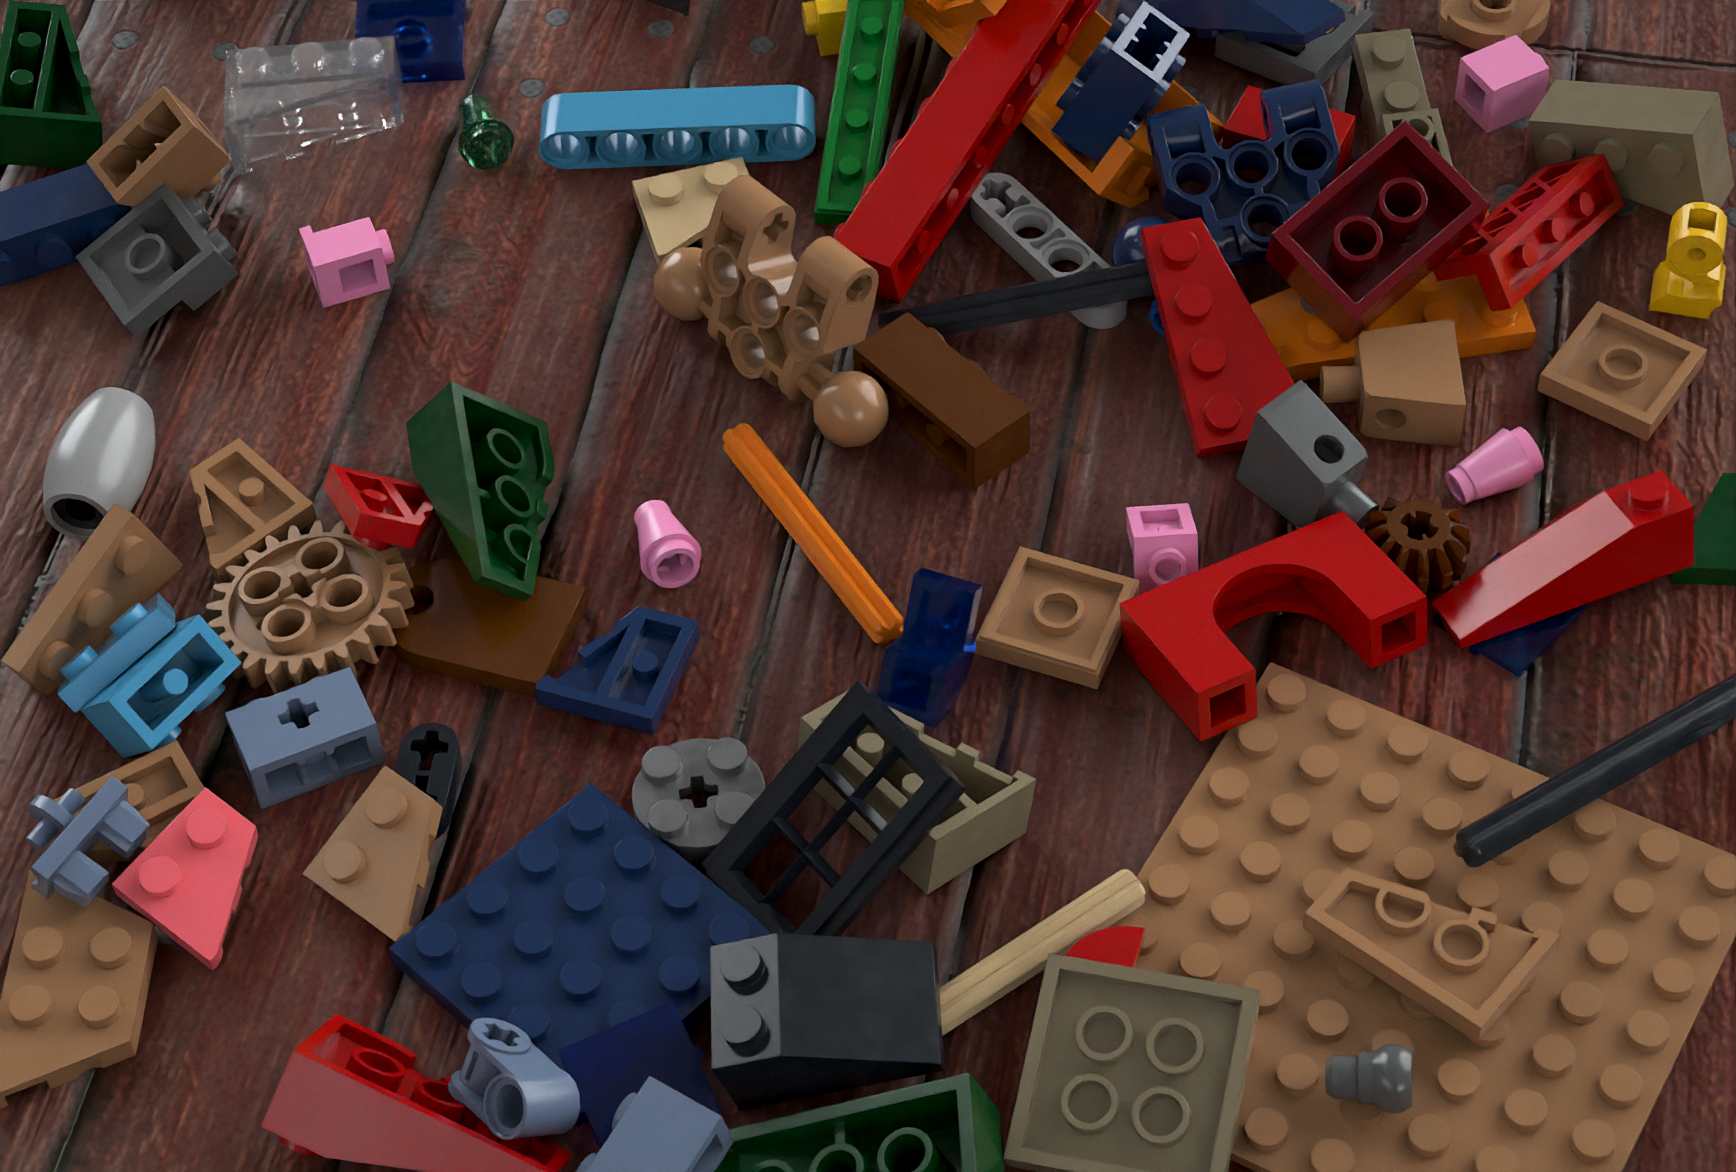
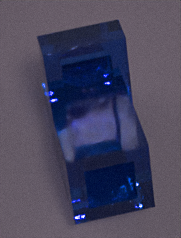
(936, 649)

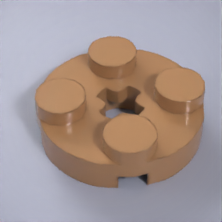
(1478, 26)

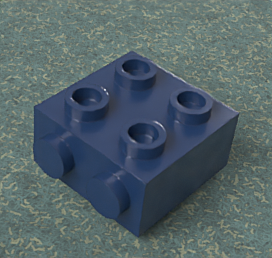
(1120, 82)

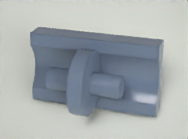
(65, 862)

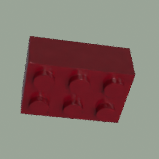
(1376, 231)

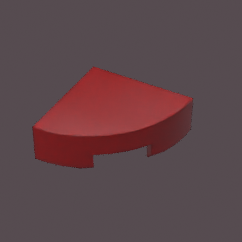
(1111, 945)

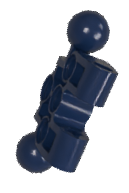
(1186, 150)

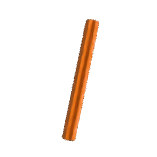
(813, 534)

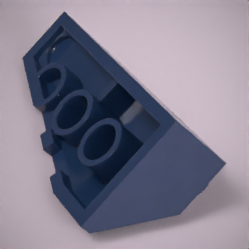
(1260, 20)

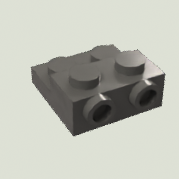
(158, 259)

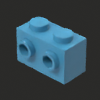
(162, 688)

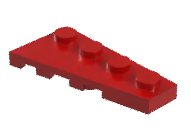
(1213, 337)

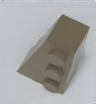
(1658, 141)
(979, 823)

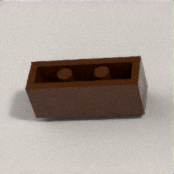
(945, 400)

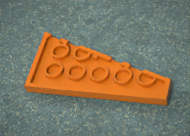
(1309, 342)

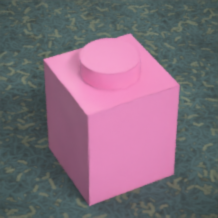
(1501, 83)

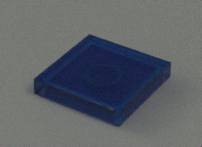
(426, 34)

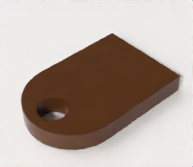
(486, 633)

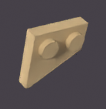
(681, 203)

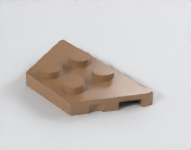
(72, 990)

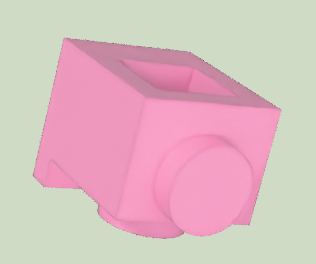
(347, 260)

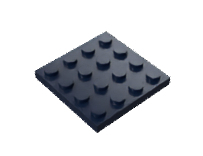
(576, 931)

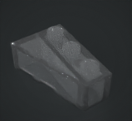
(308, 94)

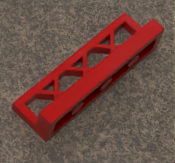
(1536, 229)

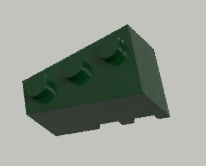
(44, 91)

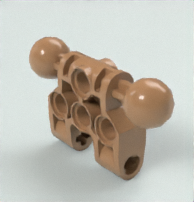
(781, 313)

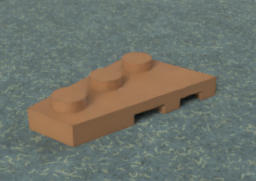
(107, 577)
(1439, 957)

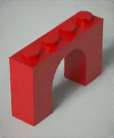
(1315, 571)

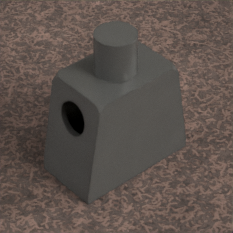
(1305, 461)

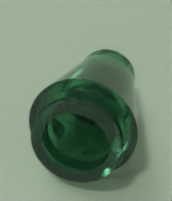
(483, 134)

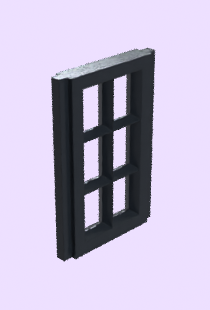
(794, 783)

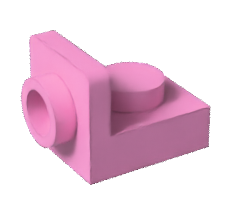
(1162, 543)

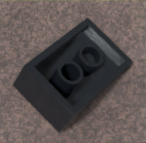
(821, 1015)

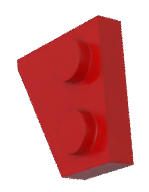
(379, 507)

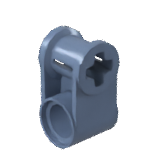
(514, 1084)

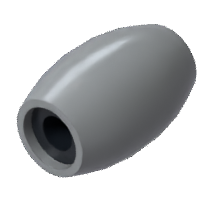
(98, 461)

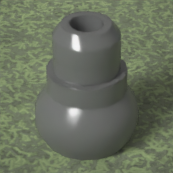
(1373, 1078)

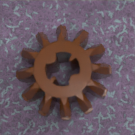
(1422, 540)

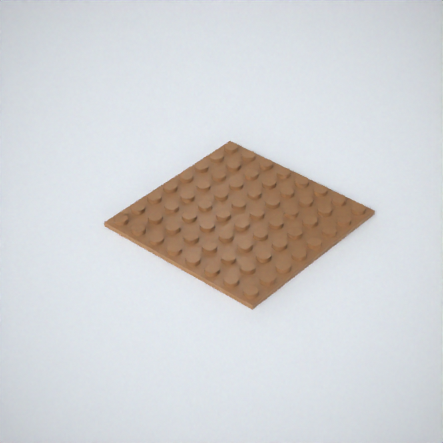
(1362, 789)

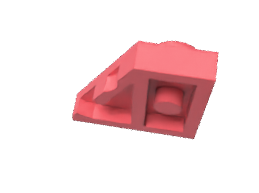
(193, 875)

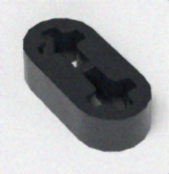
(446, 769)

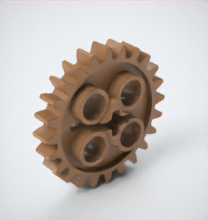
(310, 606)

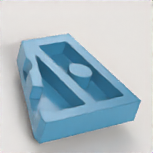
(132, 637)

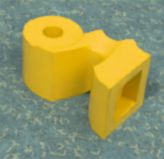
(1693, 272)

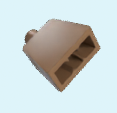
(159, 147)
(1403, 383)

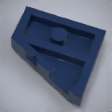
(627, 673)

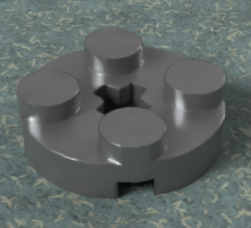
(690, 767)

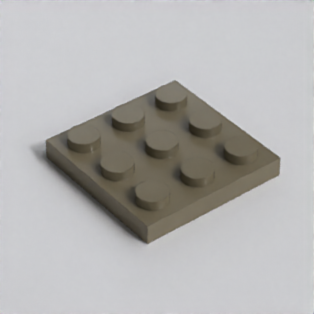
(1131, 1071)

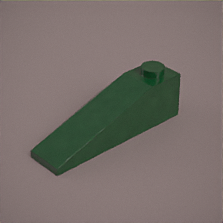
(486, 482)
(909, 1129)

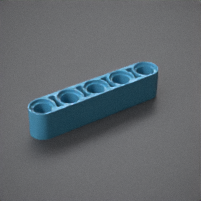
(677, 126)

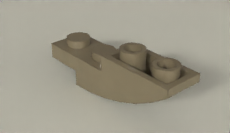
(1395, 88)

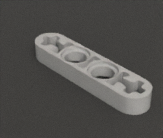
(1040, 253)

